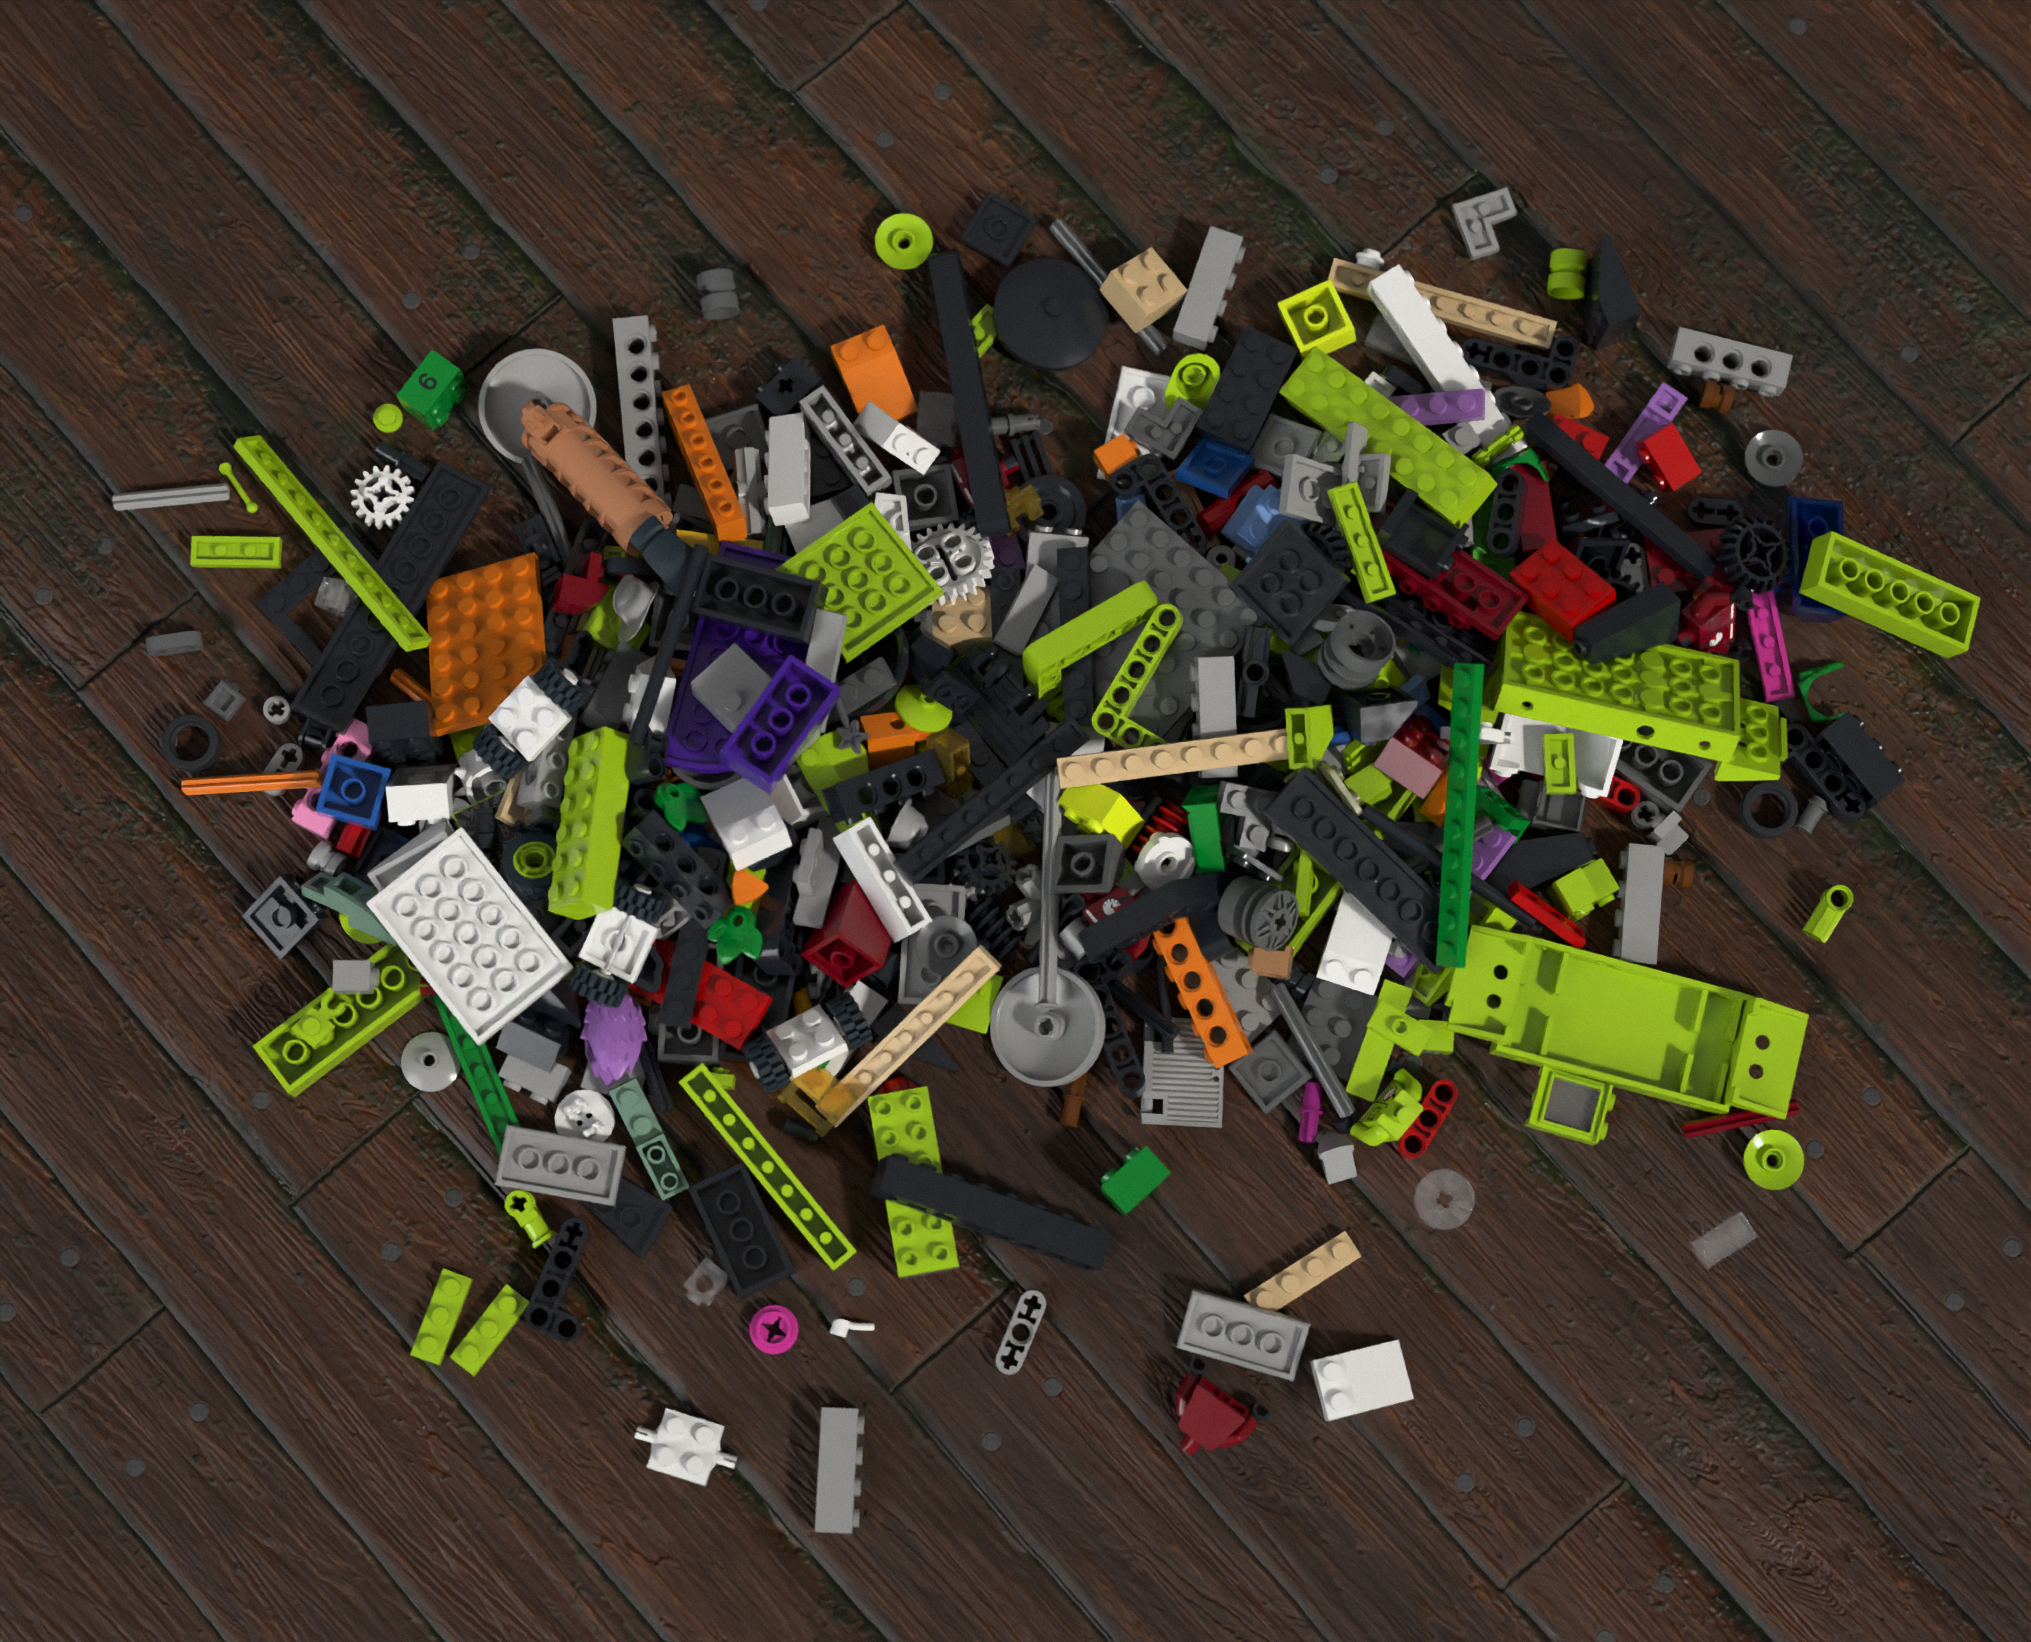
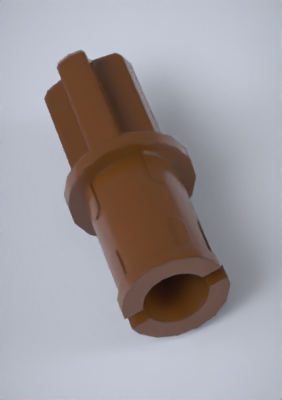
(1072, 1102)

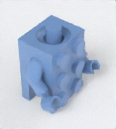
(1257, 520)

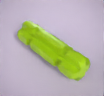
(1498, 446)

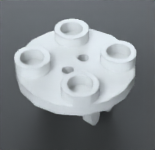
(576, 1107)

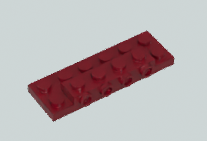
(1466, 594)

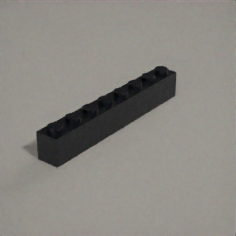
(990, 1213)

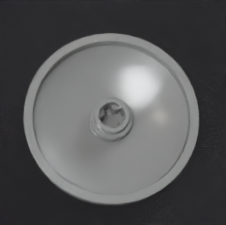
(535, 376)
(1044, 1043)

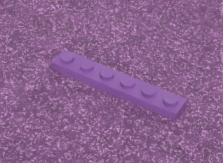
(1485, 857)

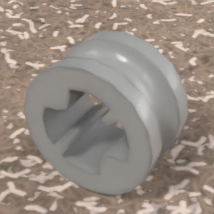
(278, 701)
(1649, 807)

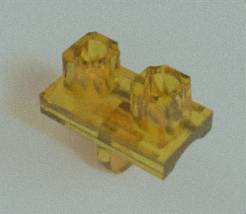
(1022, 501)

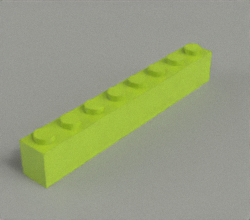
(767, 1166)

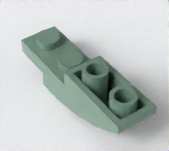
(350, 898)
(649, 1138)

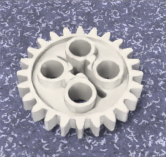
(966, 555)

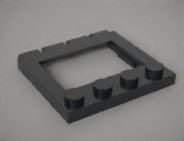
(298, 586)

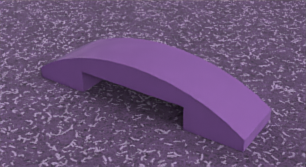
(1659, 411)

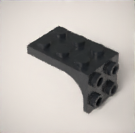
(1254, 861)

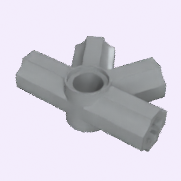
(749, 490)
(1028, 910)

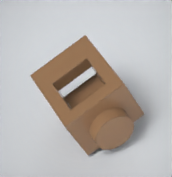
(1271, 963)

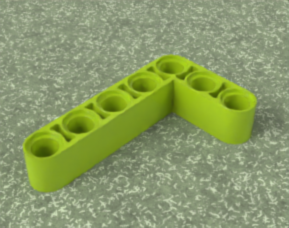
(1083, 635)
(1137, 685)

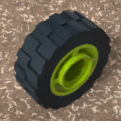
(520, 855)

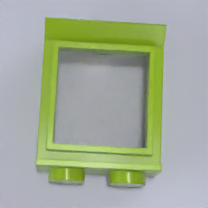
(1570, 1106)

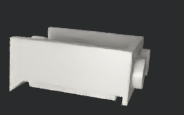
(895, 438)

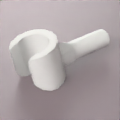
(841, 1326)

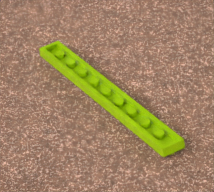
(333, 543)

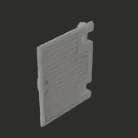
(1182, 1079)

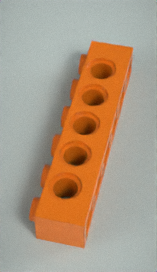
(704, 464)
(1210, 987)

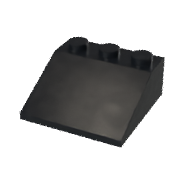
(1609, 301)

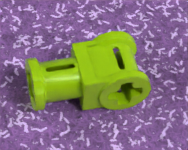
(530, 1218)

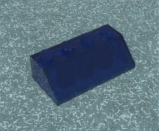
(1807, 521)

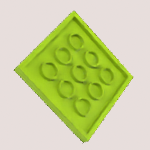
(867, 576)

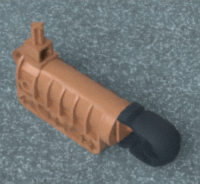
(606, 487)

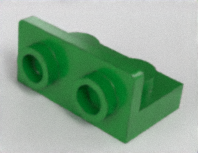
(1503, 814)

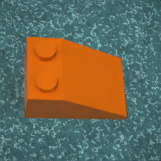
(874, 373)

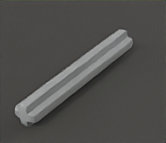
(171, 496)

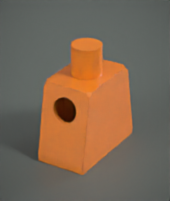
(889, 739)

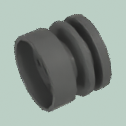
(1356, 650)
(1258, 913)

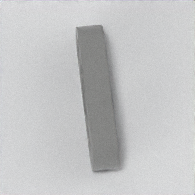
(1021, 1307)

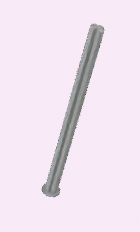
(1049, 901)

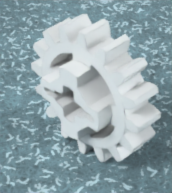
(384, 485)

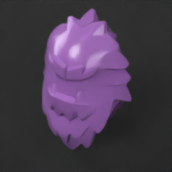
(613, 1038)

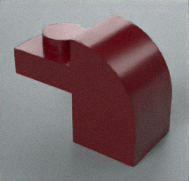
(581, 594)

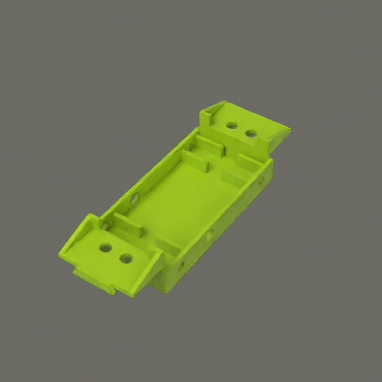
(1667, 687)
(1626, 1024)

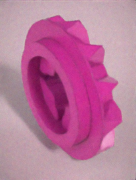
(770, 1315)

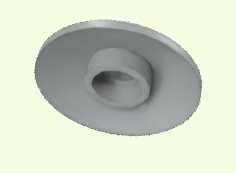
(432, 1077)

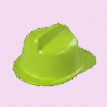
(1193, 380)

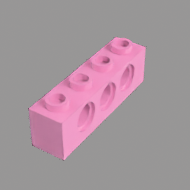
(304, 810)

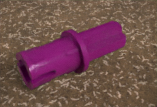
(1310, 1112)

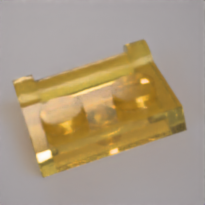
(825, 1091)

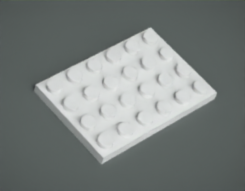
(470, 936)

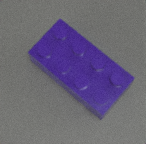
(780, 724)

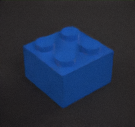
(353, 792)

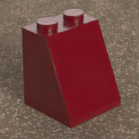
(851, 939)

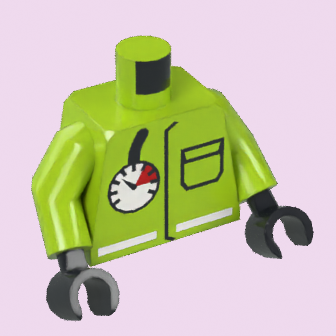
(1390, 1112)

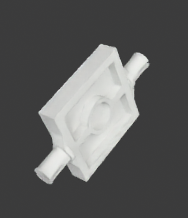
(685, 1447)

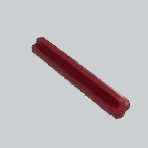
(1730, 1121)

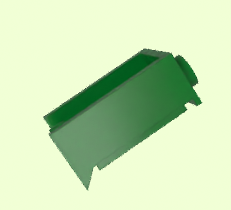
(1205, 828)

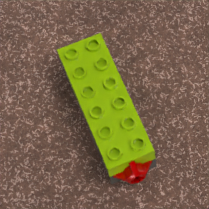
(906, 1126)

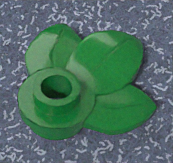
(680, 804)
(736, 939)

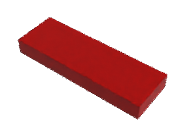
(1546, 914)

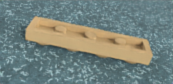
(1304, 1274)

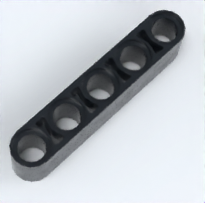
(1207, 931)

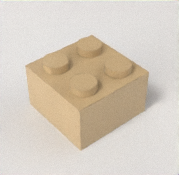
(1143, 290)
(965, 622)

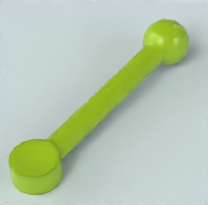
(226, 470)

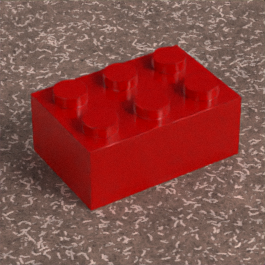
(1562, 588)

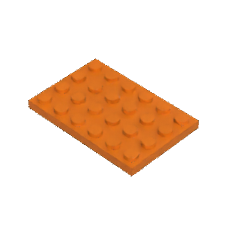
(483, 639)

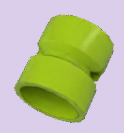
(1567, 274)

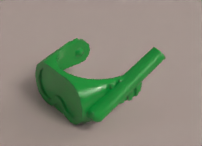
(1525, 455)
(1806, 678)

